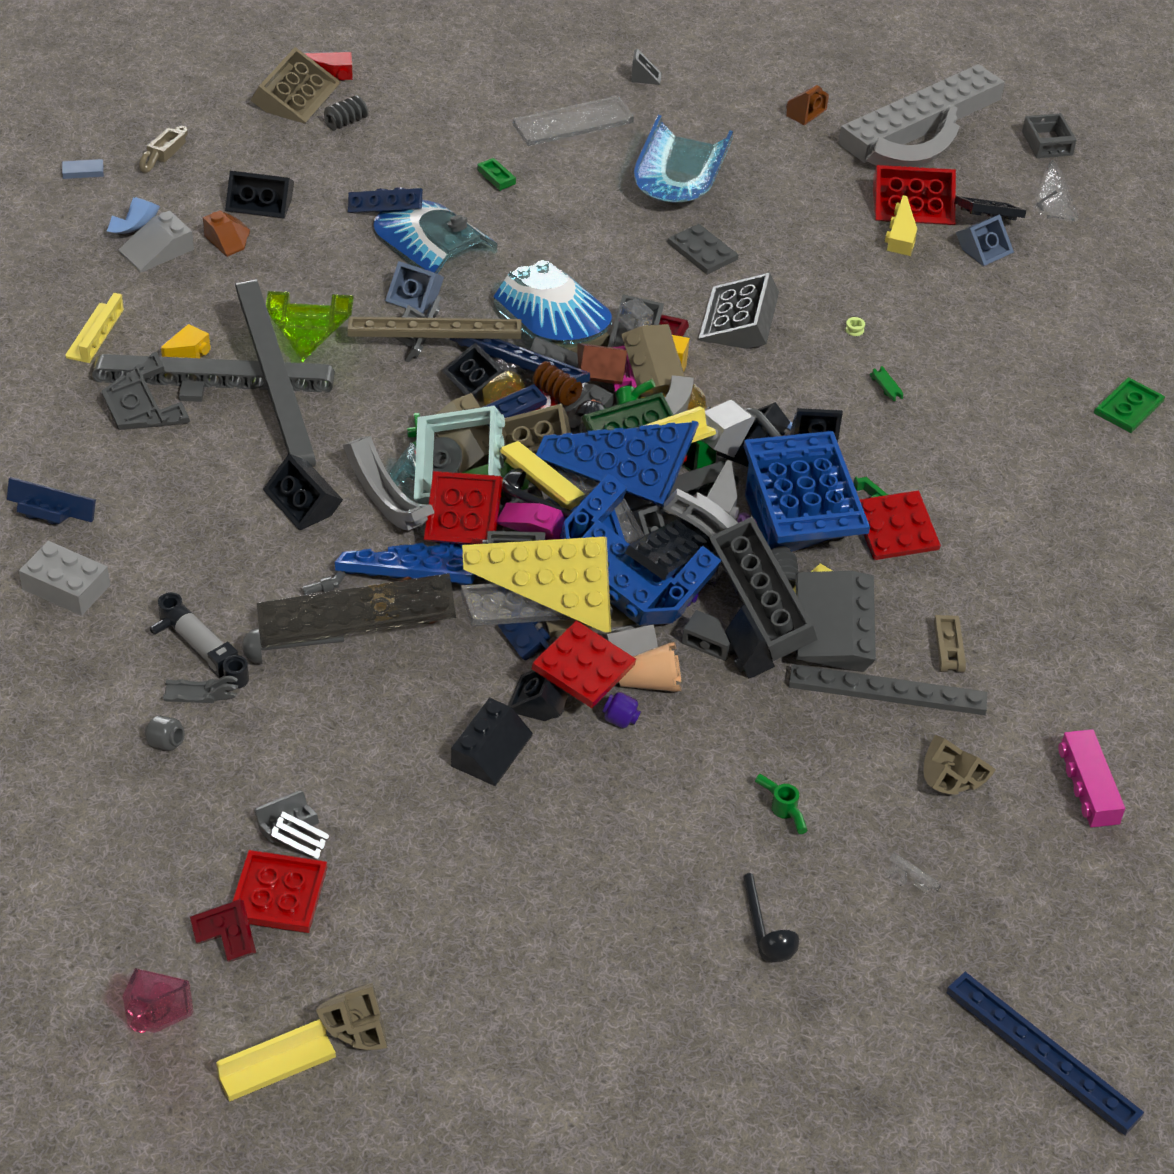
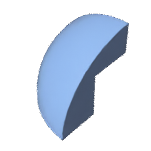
(138, 215)

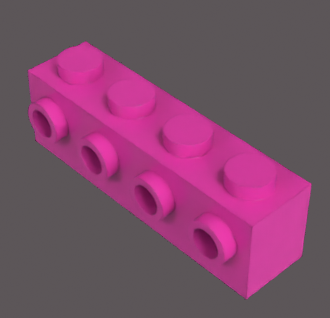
(1091, 778)

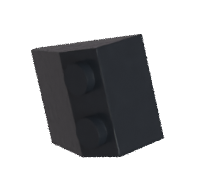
(816, 421)

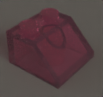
(156, 1001)

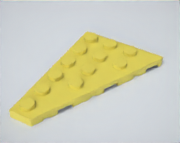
(555, 573)

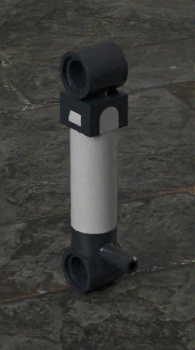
(221, 656)

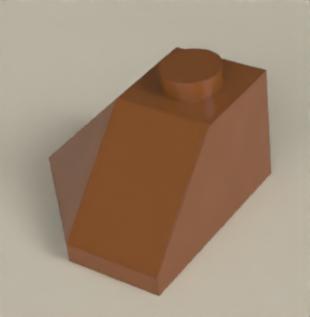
(807, 105)
(225, 232)

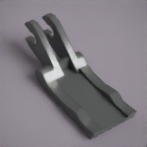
(200, 692)

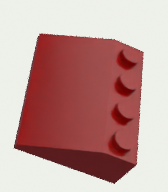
(928, 190)

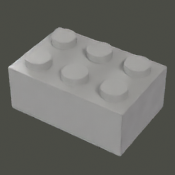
(64, 578)

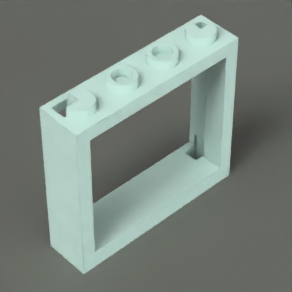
(448, 421)

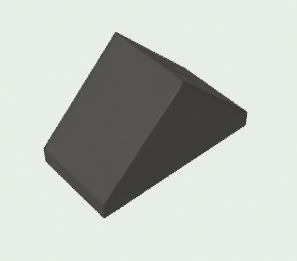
(643, 70)

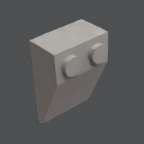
(158, 242)
(724, 490)

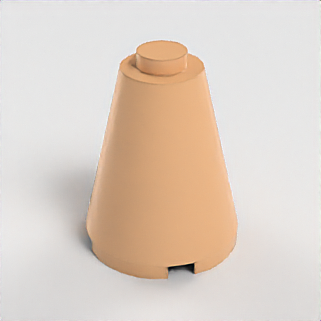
(655, 670)

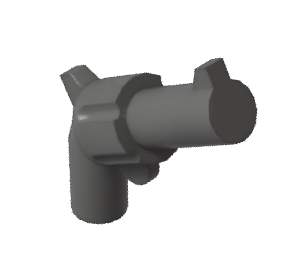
(326, 584)

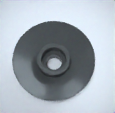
(446, 449)

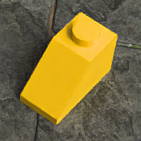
(187, 343)

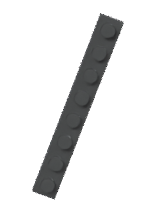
(888, 689)

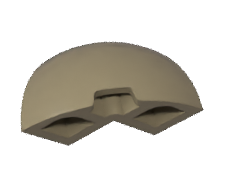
(952, 769)
(355, 1018)

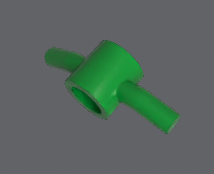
(629, 393)
(784, 801)

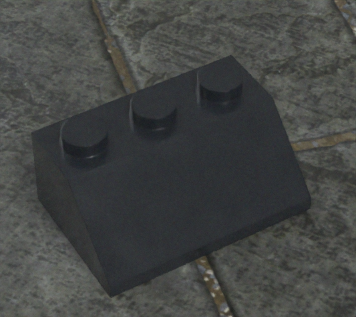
(259, 194)
(472, 371)
(776, 418)
(302, 492)
(490, 742)

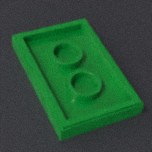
(1129, 405)

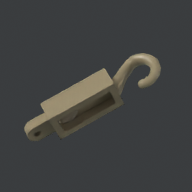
(162, 149)

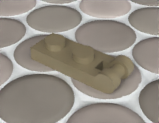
(949, 643)

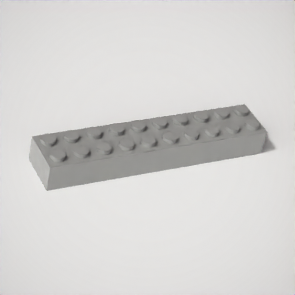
(922, 110)

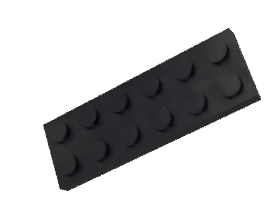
(669, 547)

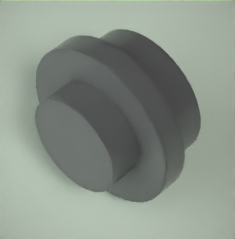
(457, 223)

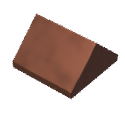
(602, 362)

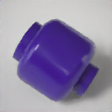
(621, 710)

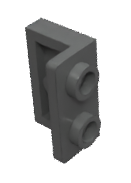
(292, 804)

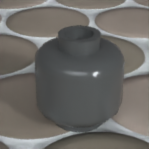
(164, 733)

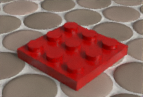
(463, 507)
(898, 525)
(584, 664)
(280, 890)

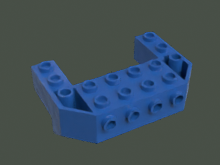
(631, 585)

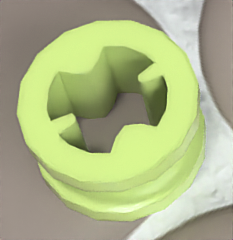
(855, 326)

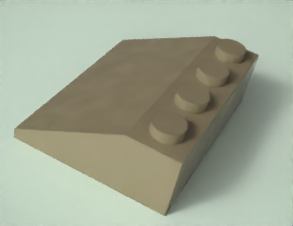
(295, 88)

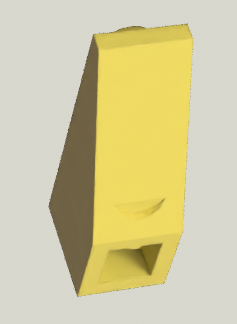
(904, 229)

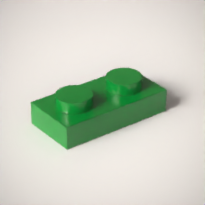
(496, 174)

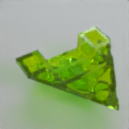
(306, 324)

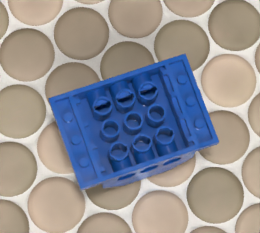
(801, 490)

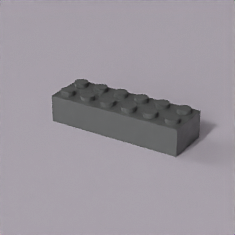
(763, 588)

